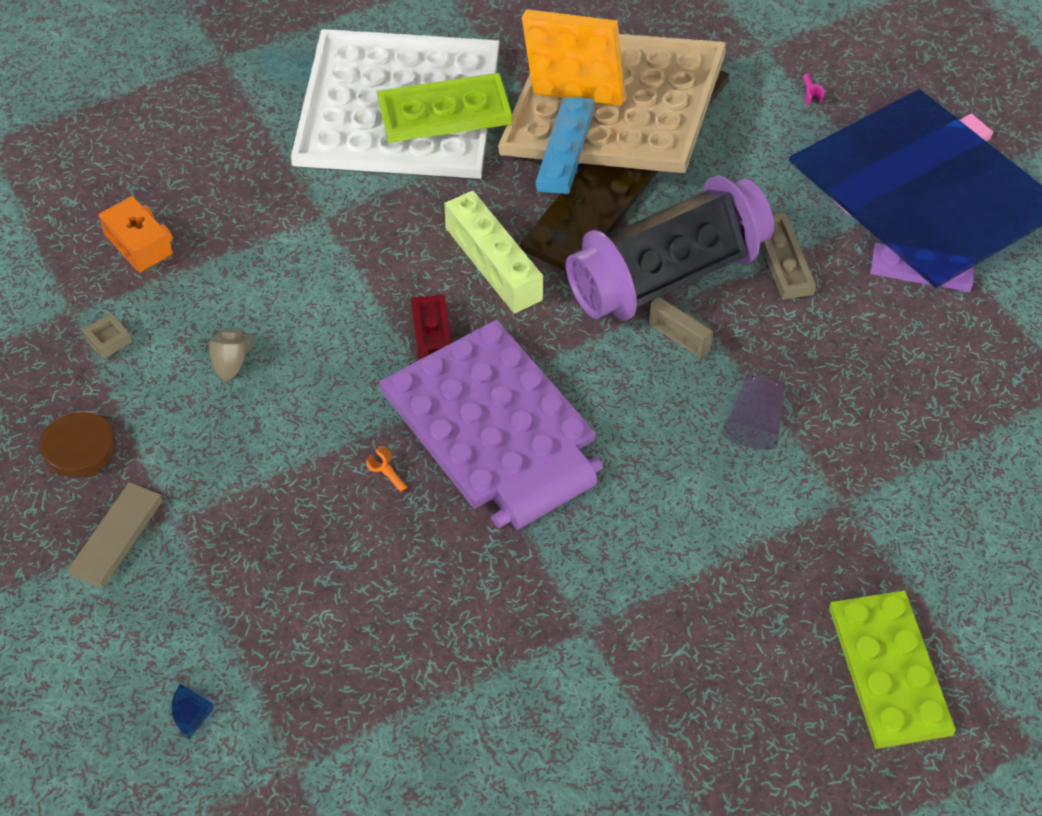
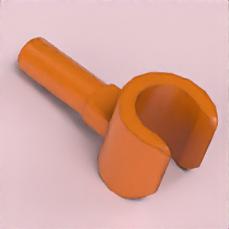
(385, 467)

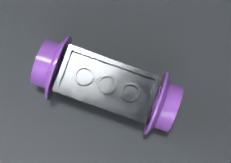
(670, 248)

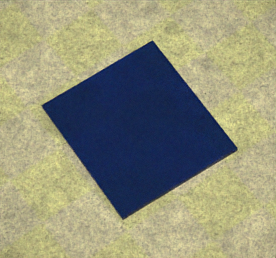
(925, 186)

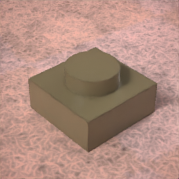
(107, 336)

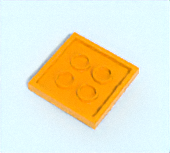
(574, 56)

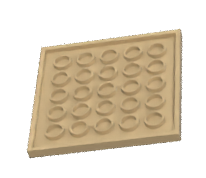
(655, 126)

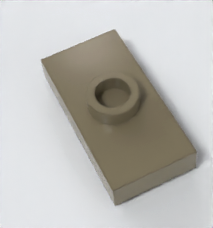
(680, 327)

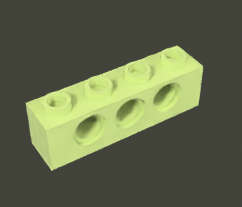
(494, 252)

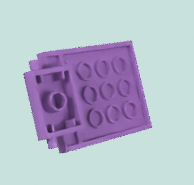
(496, 425)

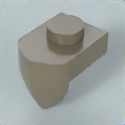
(228, 351)

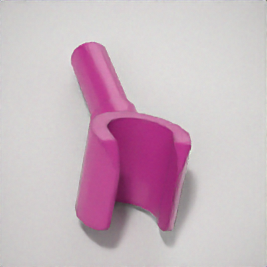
(812, 90)

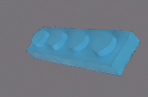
(565, 145)

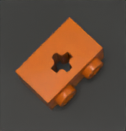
(136, 233)

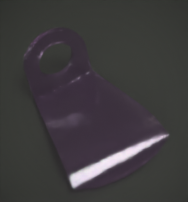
(756, 414)

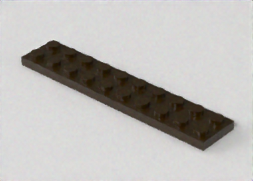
(595, 202)

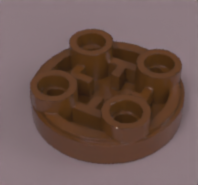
(78, 444)

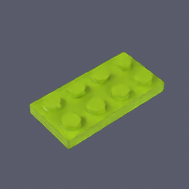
(444, 107)
(891, 669)

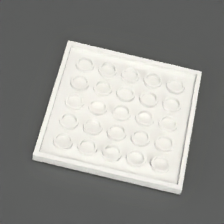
(342, 113)

